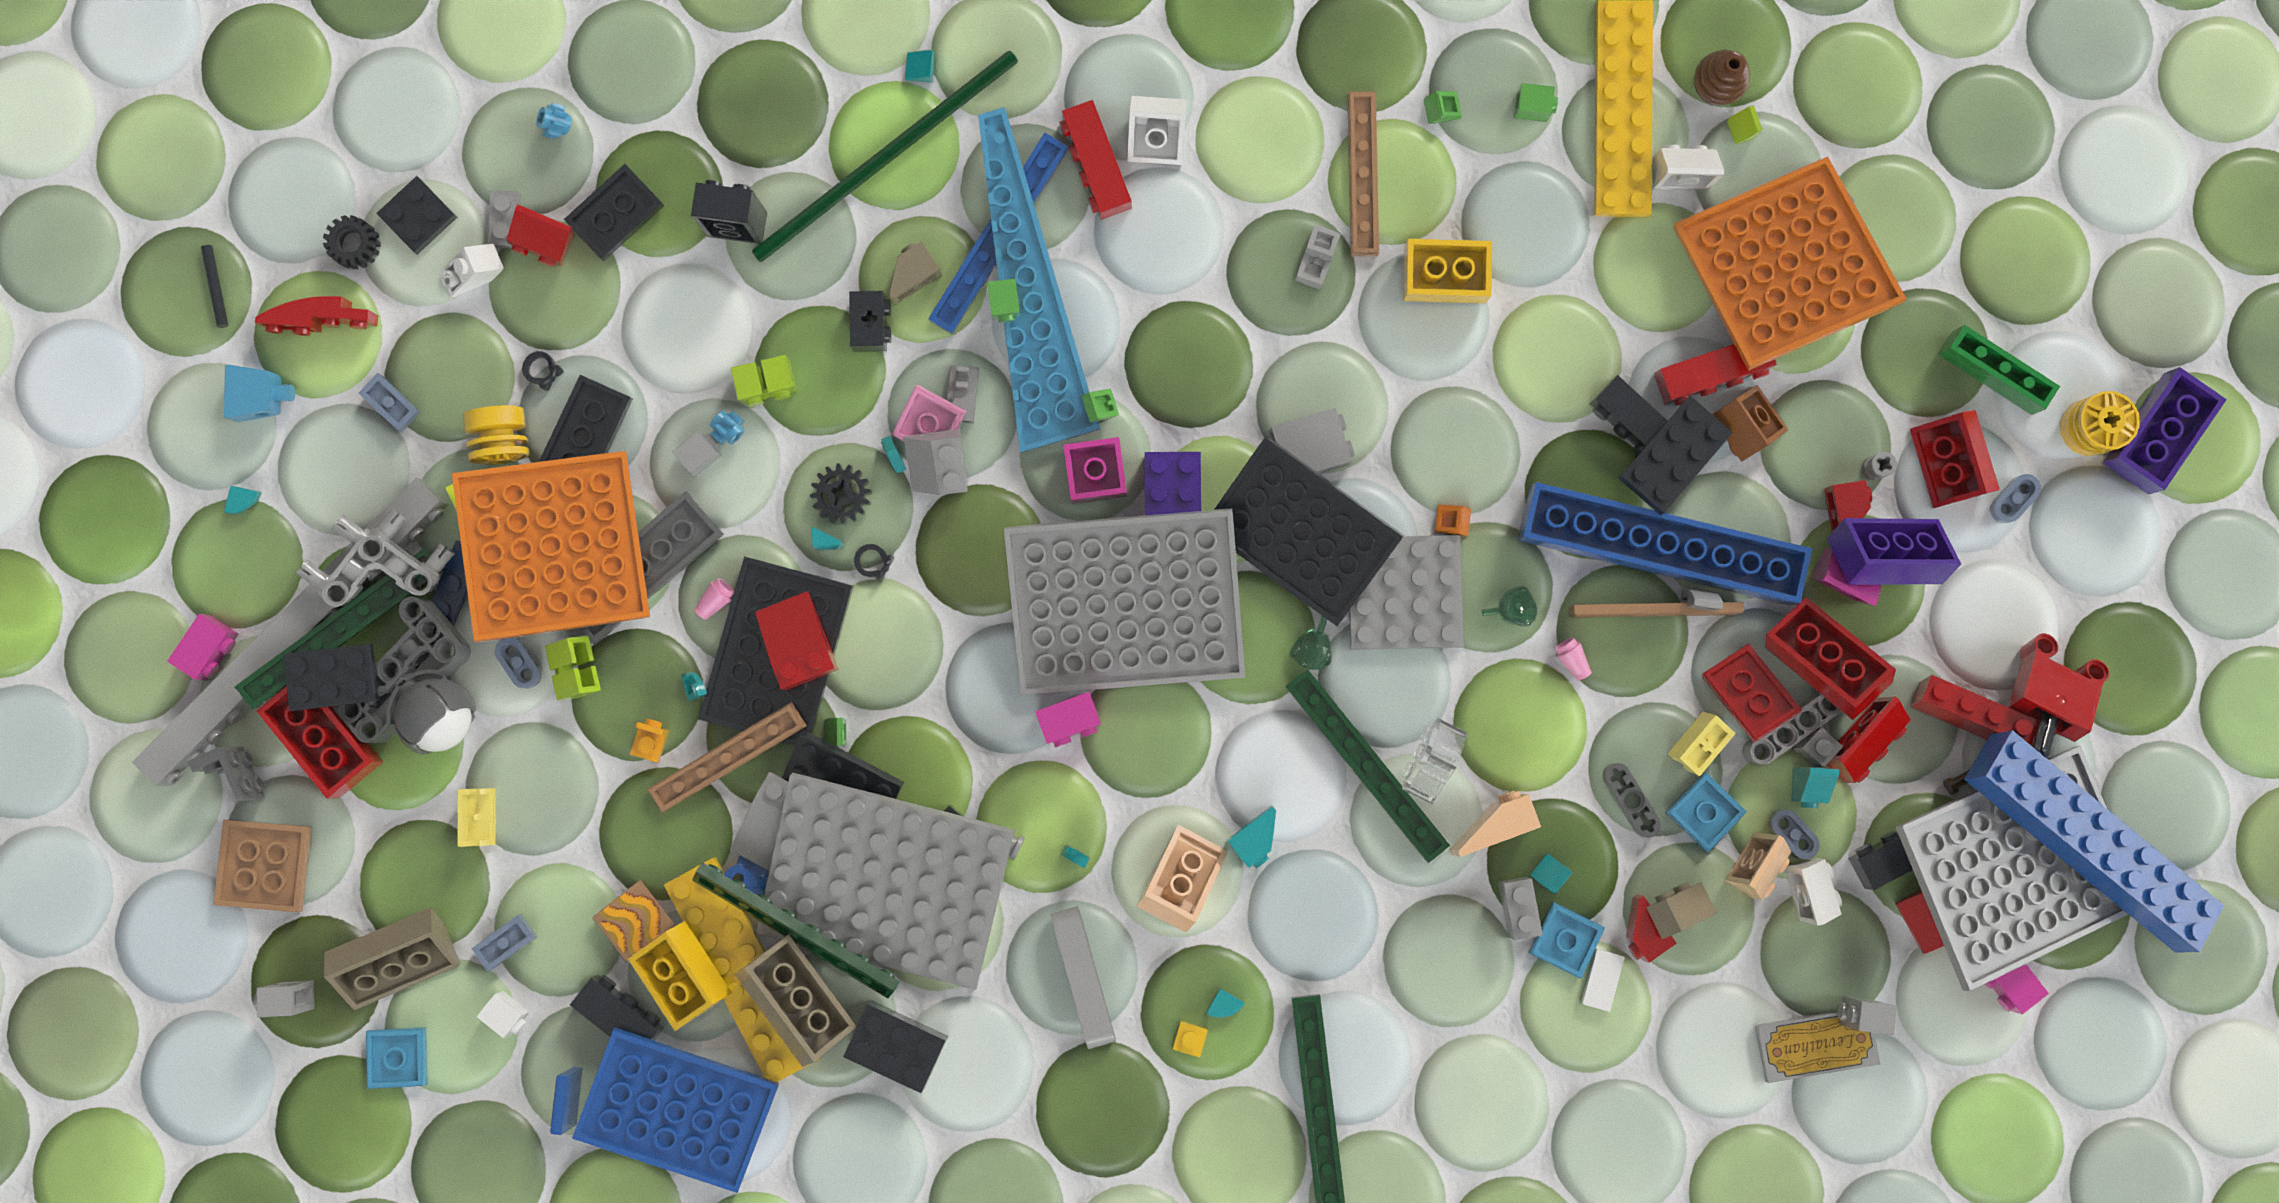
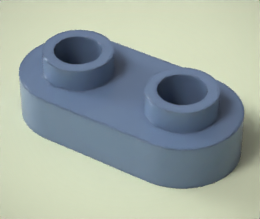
(2014, 500)
(519, 663)
(1793, 833)

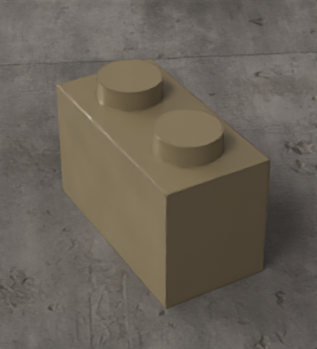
(1680, 910)

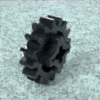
(844, 481)

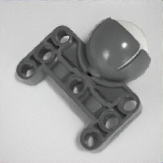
(418, 700)

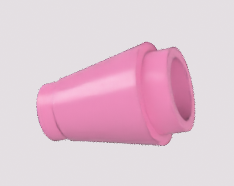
(714, 598)
(1573, 658)

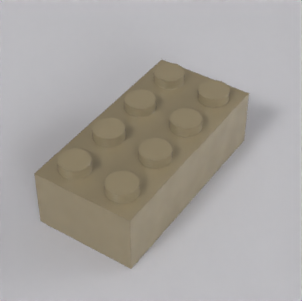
(795, 1000)

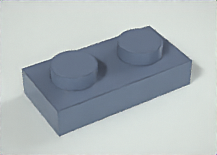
(389, 402)
(504, 942)

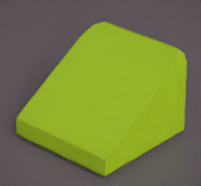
(1744, 125)

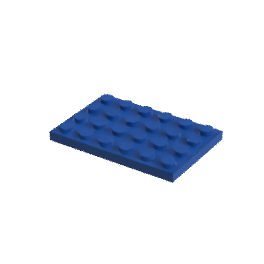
(675, 1110)

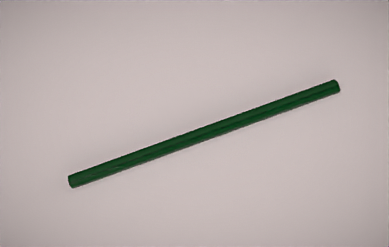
(884, 156)

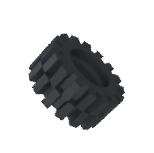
(340, 231)

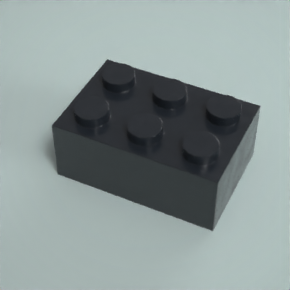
(729, 212)
(895, 1046)

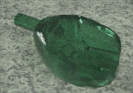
(1515, 607)
(1313, 648)

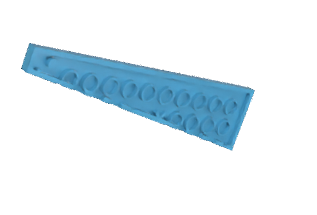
(1039, 342)

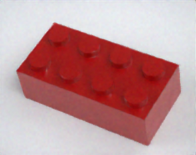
(1830, 658)
(320, 745)

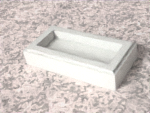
(1602, 980)

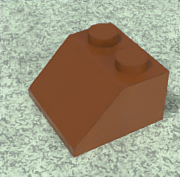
(1752, 423)

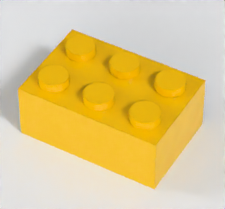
(1447, 271)
(679, 975)

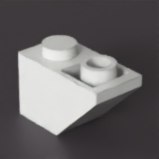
(471, 269)

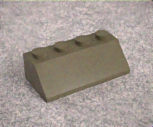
(390, 959)

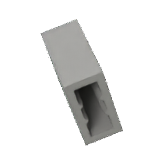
(1316, 440)

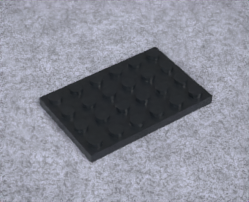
(1306, 531)
(742, 678)

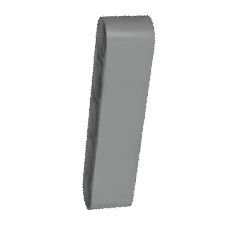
(1794, 731)
(1083, 977)

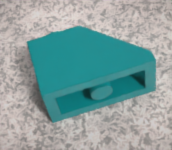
(1813, 785)
(1255, 839)

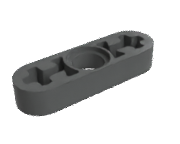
(1635, 822)

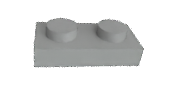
(500, 216)

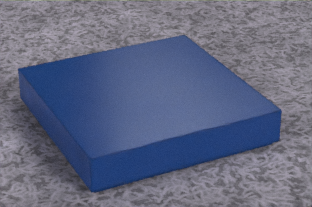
(566, 1101)

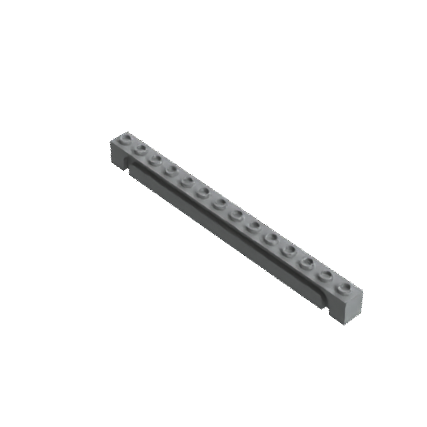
(220, 702)

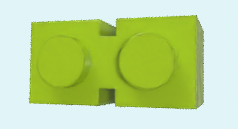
(750, 383)
(568, 654)

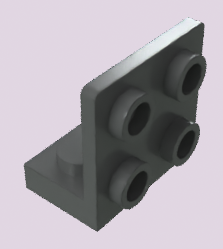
(238, 768)

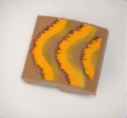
(633, 920)

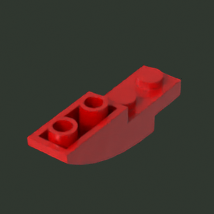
(311, 313)

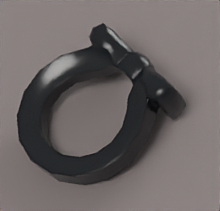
(544, 383)
(879, 574)

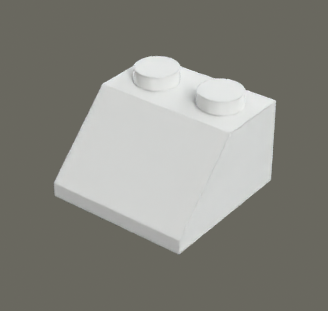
(1156, 130)
(1687, 168)
(1814, 891)

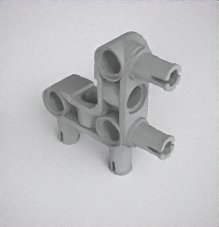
(360, 563)

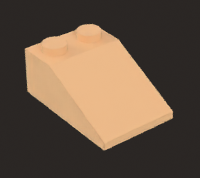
(1501, 821)
(1759, 865)
(1182, 879)

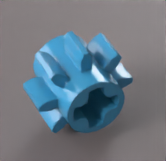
(553, 121)
(727, 427)

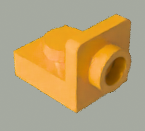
(649, 740)

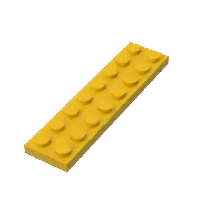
(1623, 108)
(731, 945)

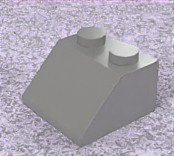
(936, 462)

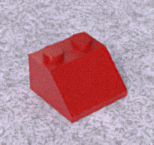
(539, 236)

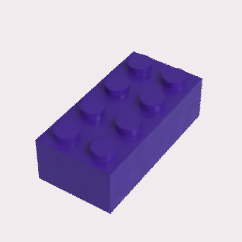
(2169, 429)
(1172, 482)
(1893, 551)

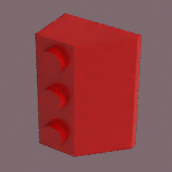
(1954, 458)
(1869, 738)

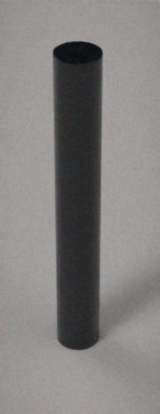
(214, 286)

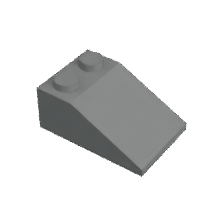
(760, 827)

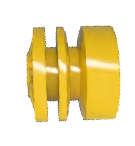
(2084, 424)
(496, 434)

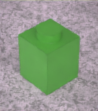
(1535, 102)
(1004, 300)

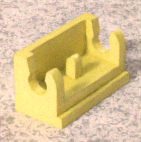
(1701, 743)
(476, 817)

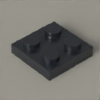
(416, 215)

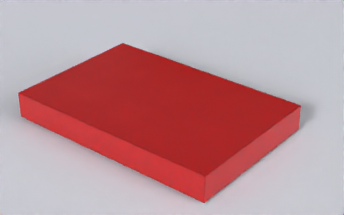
(1751, 693)

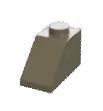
(912, 272)

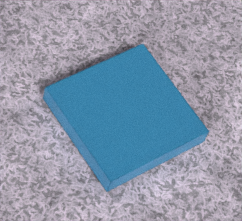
(1705, 812)
(1566, 940)
(396, 1057)

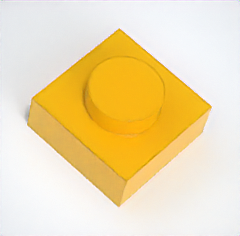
(1190, 1039)

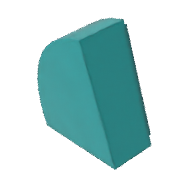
(893, 454)
(240, 499)
(693, 686)
(1075, 856)
(1224, 1004)

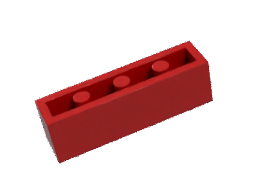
(1096, 160)
(1705, 374)
(1970, 710)

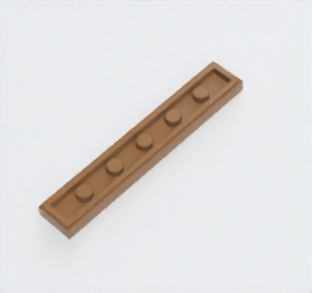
(1363, 174)
(1650, 610)
(726, 757)

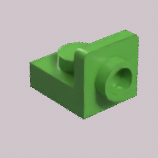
(1100, 405)

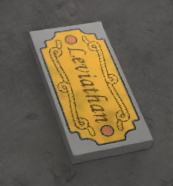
(1813, 1047)

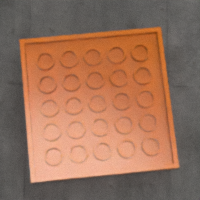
(1789, 263)
(550, 546)

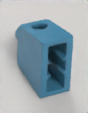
(253, 393)

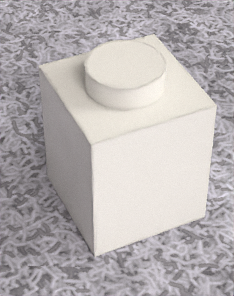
(504, 1015)

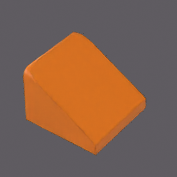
(1452, 520)

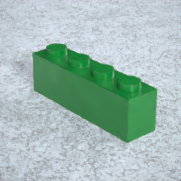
(1999, 370)

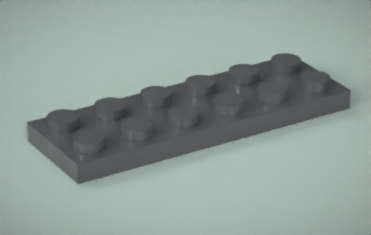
(668, 547)

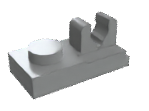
(963, 389)

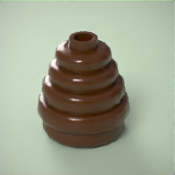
(1722, 77)

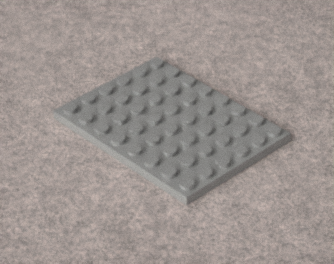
(1125, 601)
(889, 878)
(1997, 887)

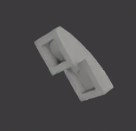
(1317, 257)
(1702, 599)

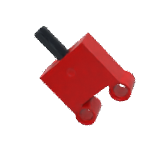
(2056, 695)

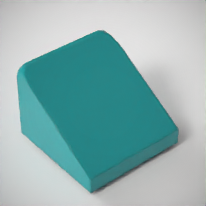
(920, 66)
(823, 541)
(1551, 874)

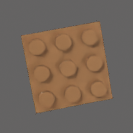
(262, 865)

